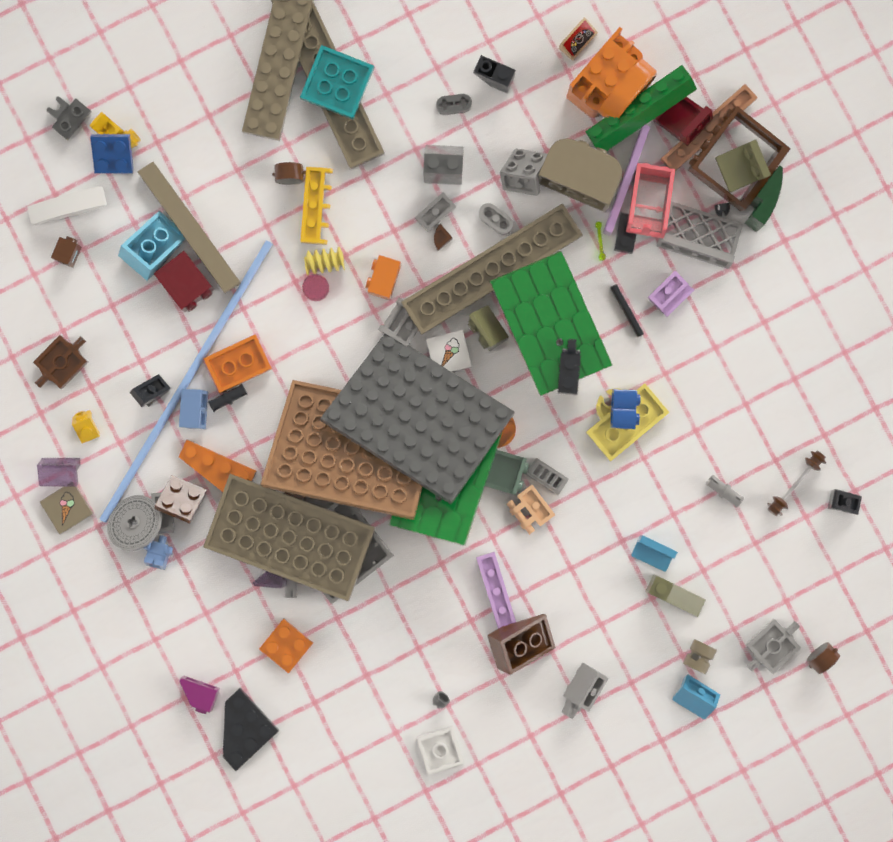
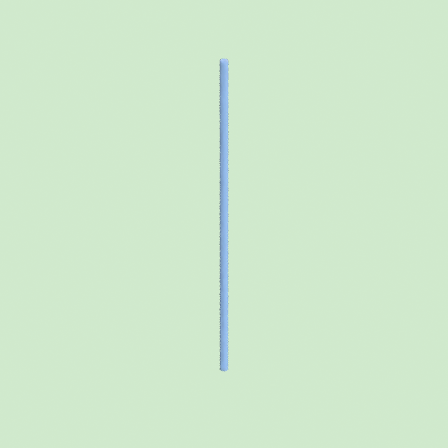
(186, 380)

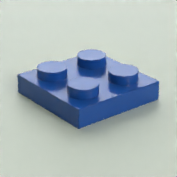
(112, 153)

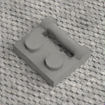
(405, 330)

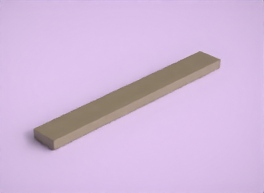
(189, 227)

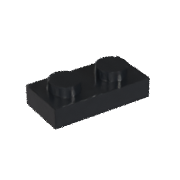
(624, 240)

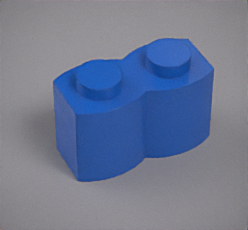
(624, 409)

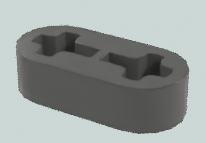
(454, 99)

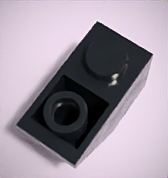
(494, 73)

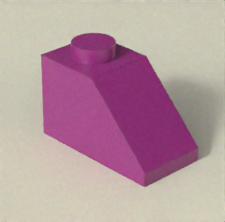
(199, 694)

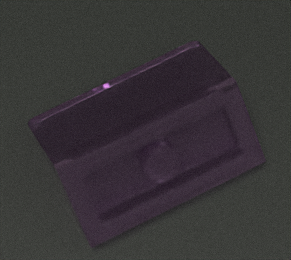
(58, 471)

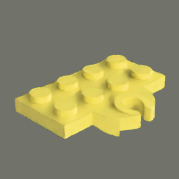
(615, 440)

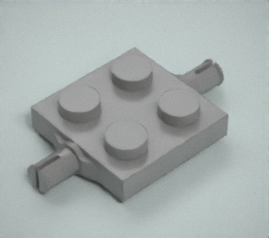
(773, 646)

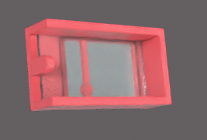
(650, 200)

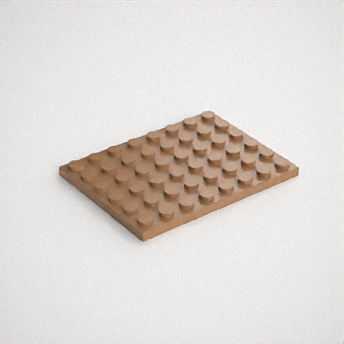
(326, 465)

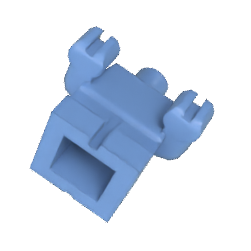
(158, 553)

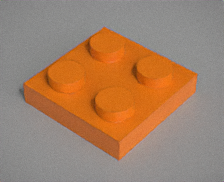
(286, 645)

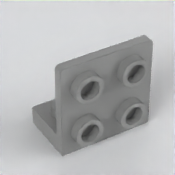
(522, 172)

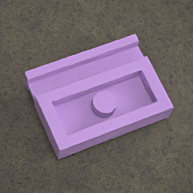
(670, 294)

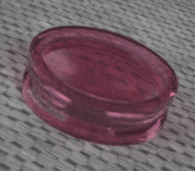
(315, 287)

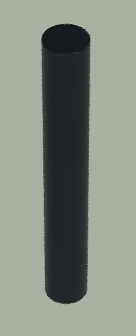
(627, 311)

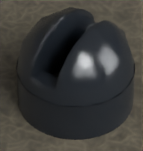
(725, 207)

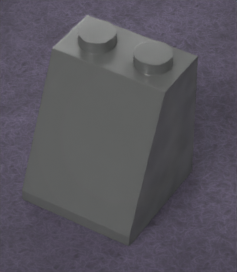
(443, 164)

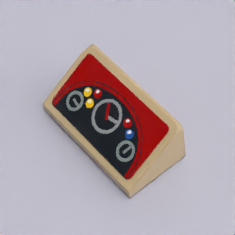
(578, 39)

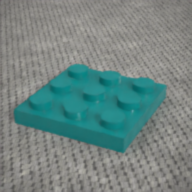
(337, 82)

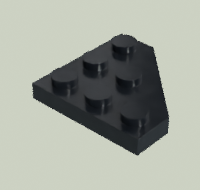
(244, 729)

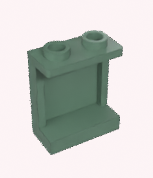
(507, 472)

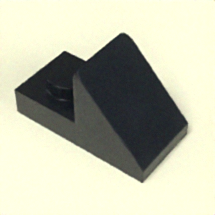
(150, 391)
(844, 501)

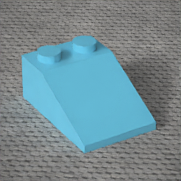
(151, 245)

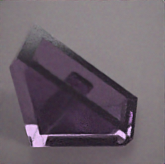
(269, 580)

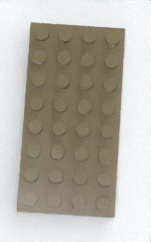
(289, 537)

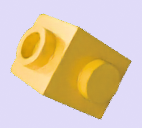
(104, 125)
(85, 426)

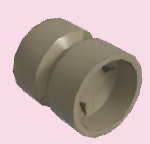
(699, 649)

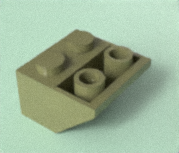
(487, 327)

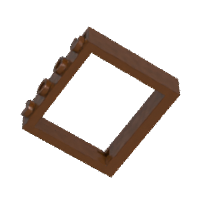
(780, 148)

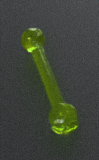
(602, 256)

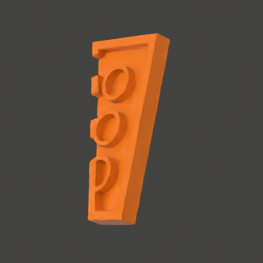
(213, 465)

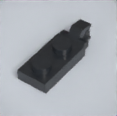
(569, 369)

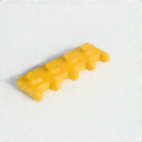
(314, 206)

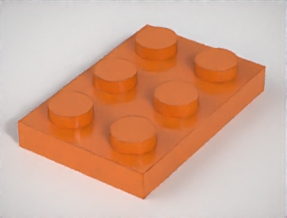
(237, 363)

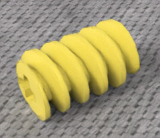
(324, 260)

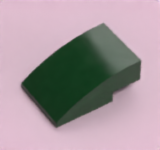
(765, 200)

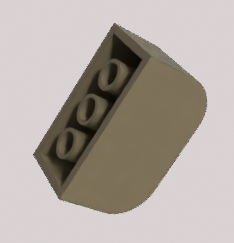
(581, 173)

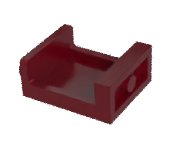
(685, 120)
(184, 282)

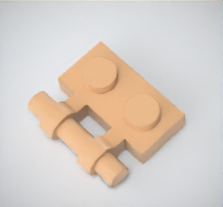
(536, 507)

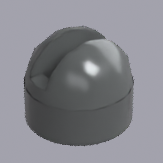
(441, 700)

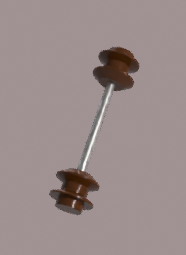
(813, 463)

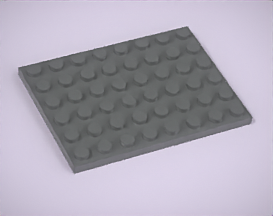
(418, 417)

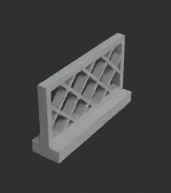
(699, 250)

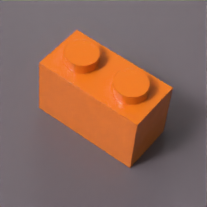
(383, 277)

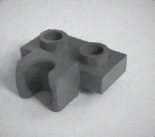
(68, 116)

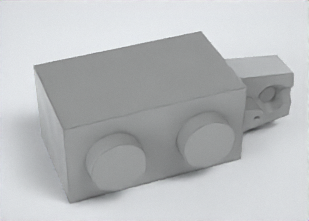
(583, 690)

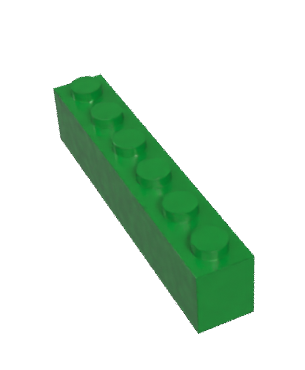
(643, 109)

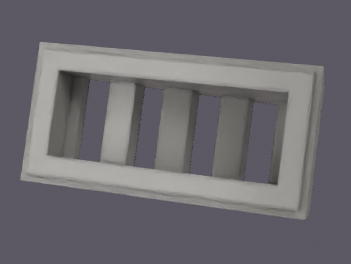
(560, 486)

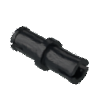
(227, 397)

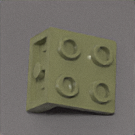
(742, 166)

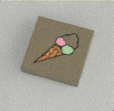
(66, 508)

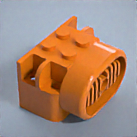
(611, 79)

